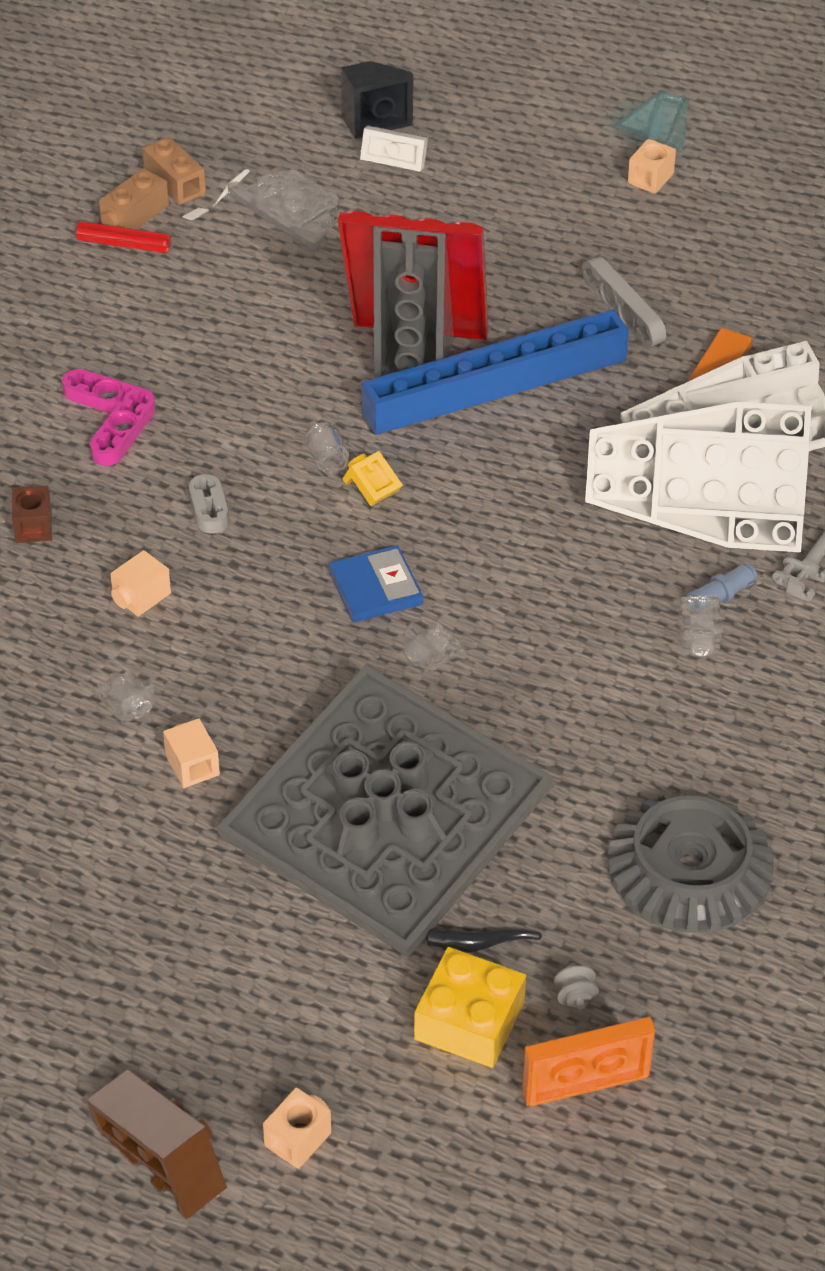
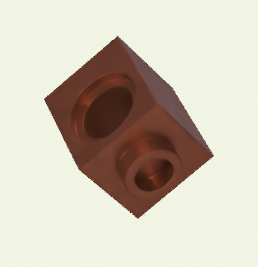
(32, 514)

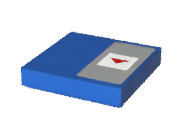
(375, 583)

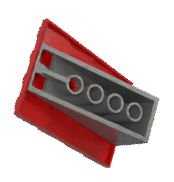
(414, 285)

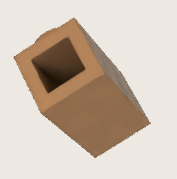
(183, 174)
(134, 201)

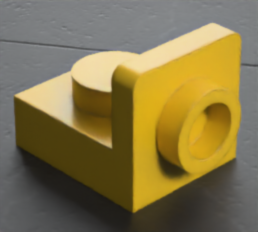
(372, 477)

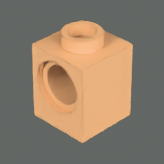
(651, 166)
(296, 1143)

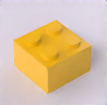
(470, 1007)

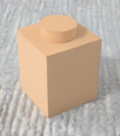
(140, 583)
(191, 752)

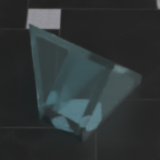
(659, 119)

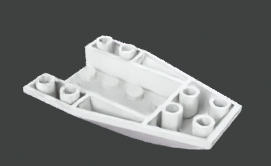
(769, 377)
(709, 473)

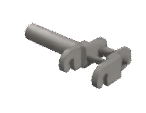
(804, 568)

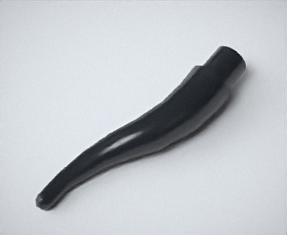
(476, 941)

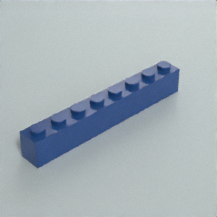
(494, 371)

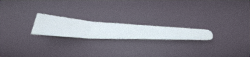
(199, 211)

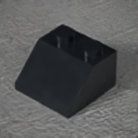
(376, 97)

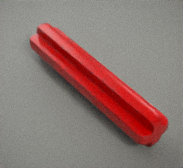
(123, 237)

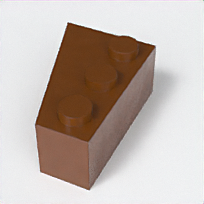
(161, 1137)

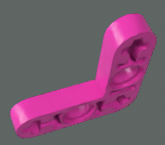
(86, 389)

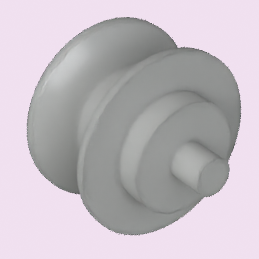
(576, 986)

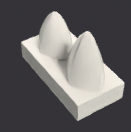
(394, 148)

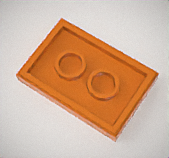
(588, 1061)

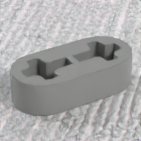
(214, 502)

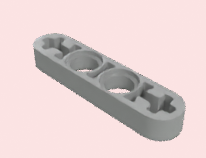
(625, 301)

